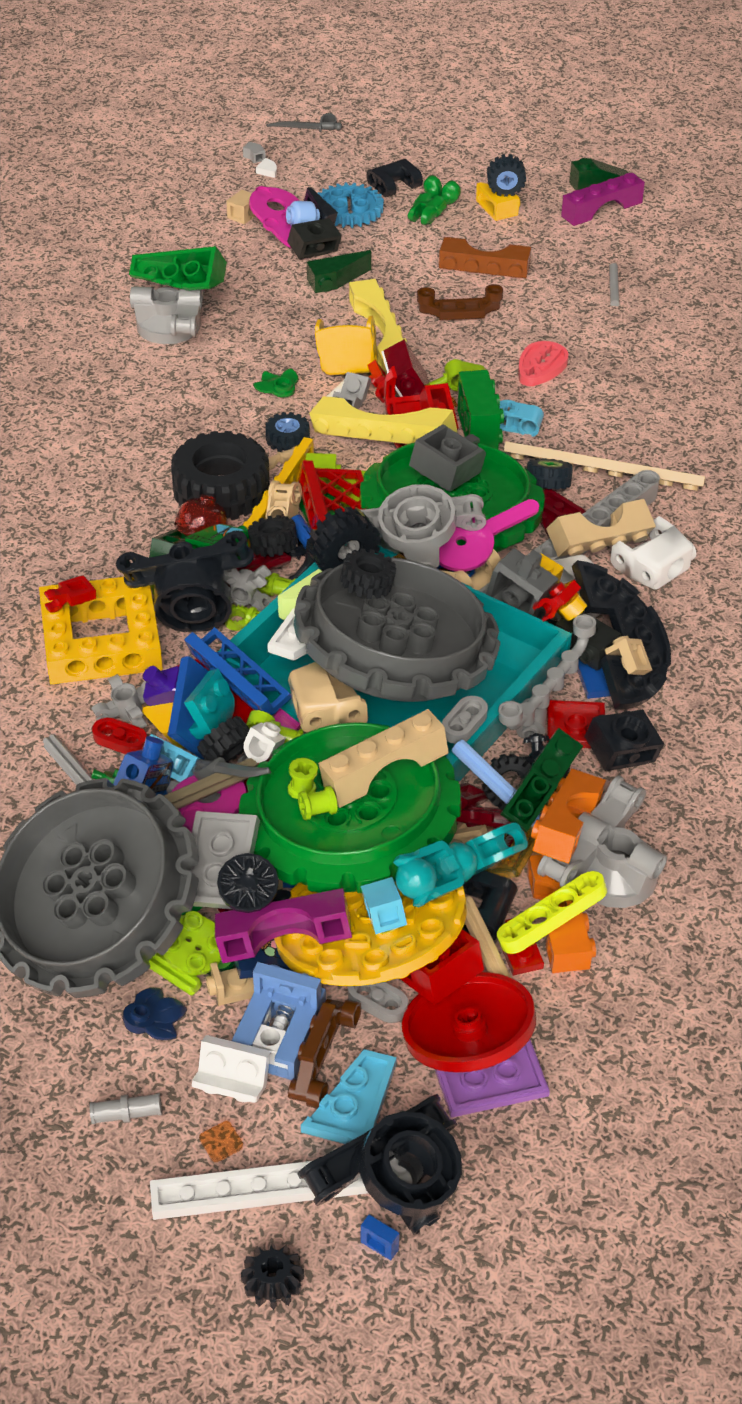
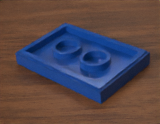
(181, 720)

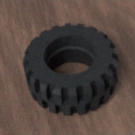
(233, 456)

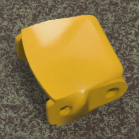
(346, 347)

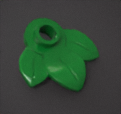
(278, 385)

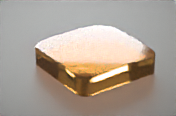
(221, 1141)

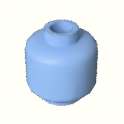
(301, 212)

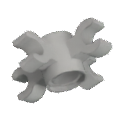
(245, 585)
(125, 702)

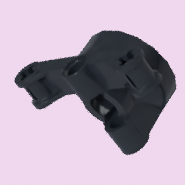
(189, 581)
(420, 1144)

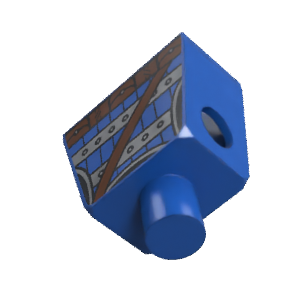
(147, 766)

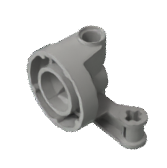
(166, 313)
(423, 519)
(607, 847)

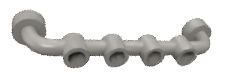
(523, 714)

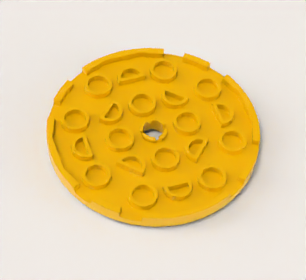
(377, 957)

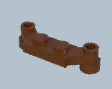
(460, 308)
(315, 1049)

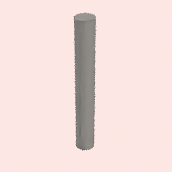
(614, 284)

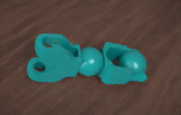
(453, 863)

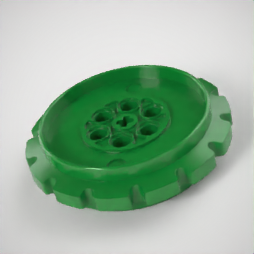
(500, 484)
(357, 845)

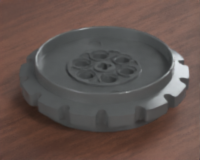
(402, 646)
(68, 869)

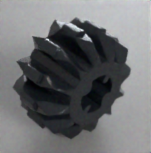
(262, 1286)

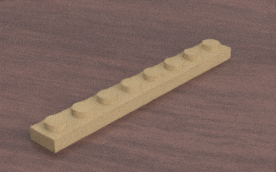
(614, 468)

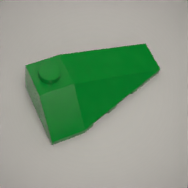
(181, 268)

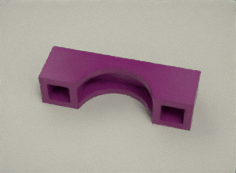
(583, 203)
(319, 915)

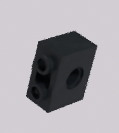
(624, 740)

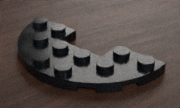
(632, 619)

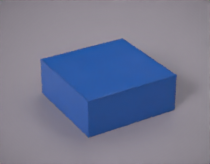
(379, 1237)

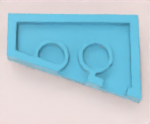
(355, 1101)

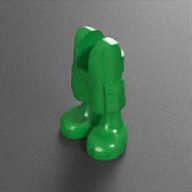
(433, 200)

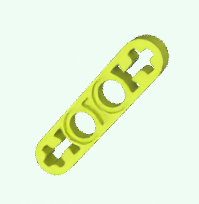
(591, 890)

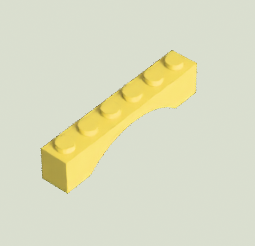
(369, 300)
(339, 418)

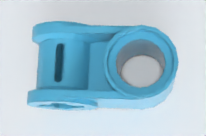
(521, 417)

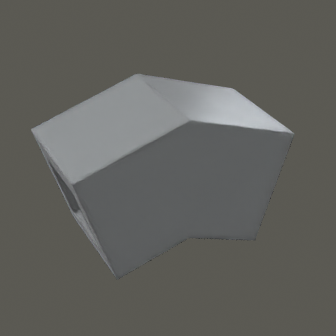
(254, 152)

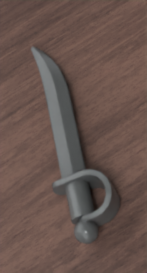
(327, 122)
(205, 768)

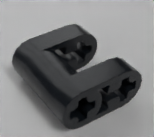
(384, 177)
(496, 896)

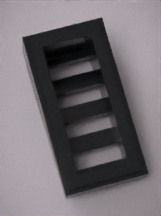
(325, 209)

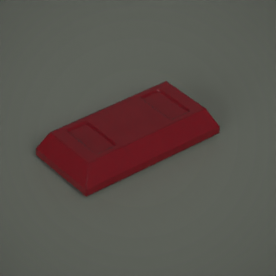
(471, 795)

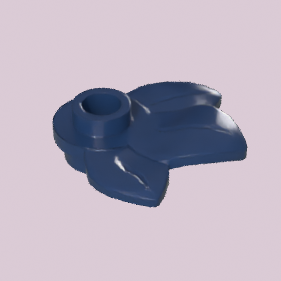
(153, 1014)

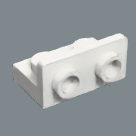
(232, 1069)

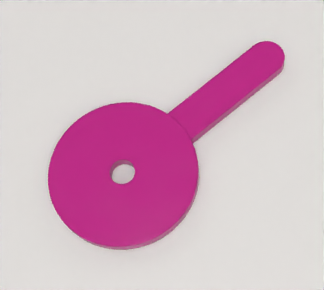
(481, 542)

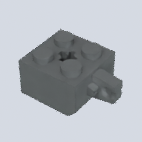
(447, 457)
(521, 581)

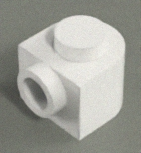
(262, 741)

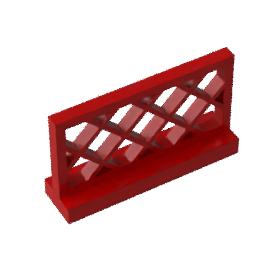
(314, 489)

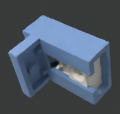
(287, 999)

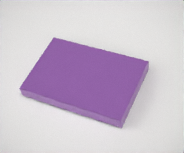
(501, 1085)

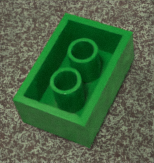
(480, 407)

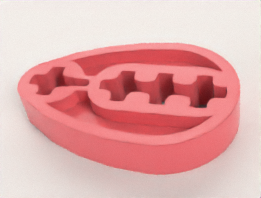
(532, 371)

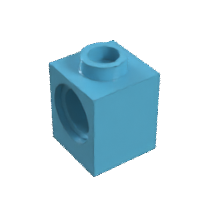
(384, 905)

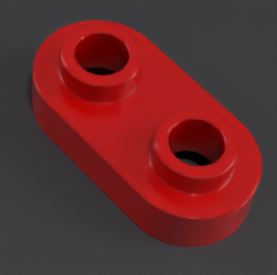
(123, 736)

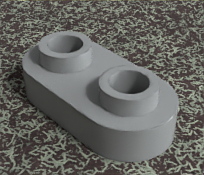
(465, 718)
(379, 998)

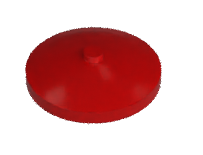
(472, 1026)

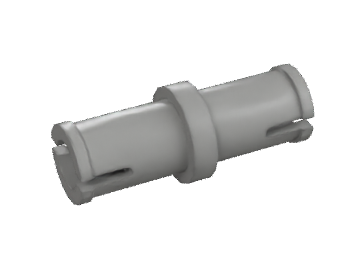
(125, 1108)

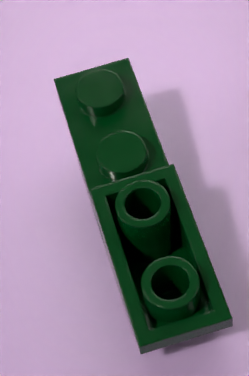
(541, 780)

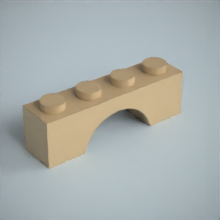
(575, 534)
(352, 770)

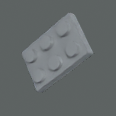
(218, 840)

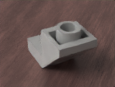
(354, 389)

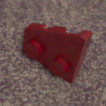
(555, 506)
(482, 816)

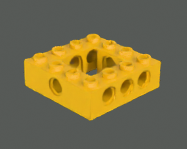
(106, 654)

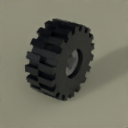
(342, 528)

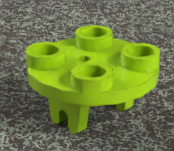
(183, 954)

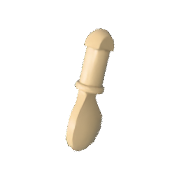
(280, 457)

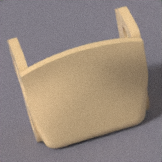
(323, 699)

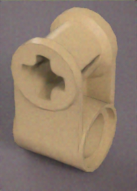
(285, 500)

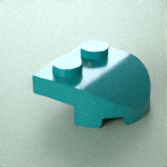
(210, 704)

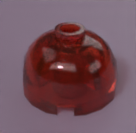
(199, 514)

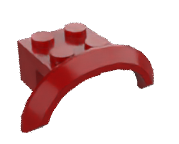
(431, 396)
(450, 971)

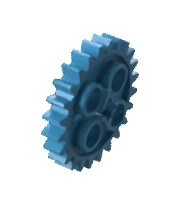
(364, 203)

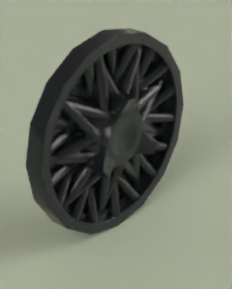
(247, 883)

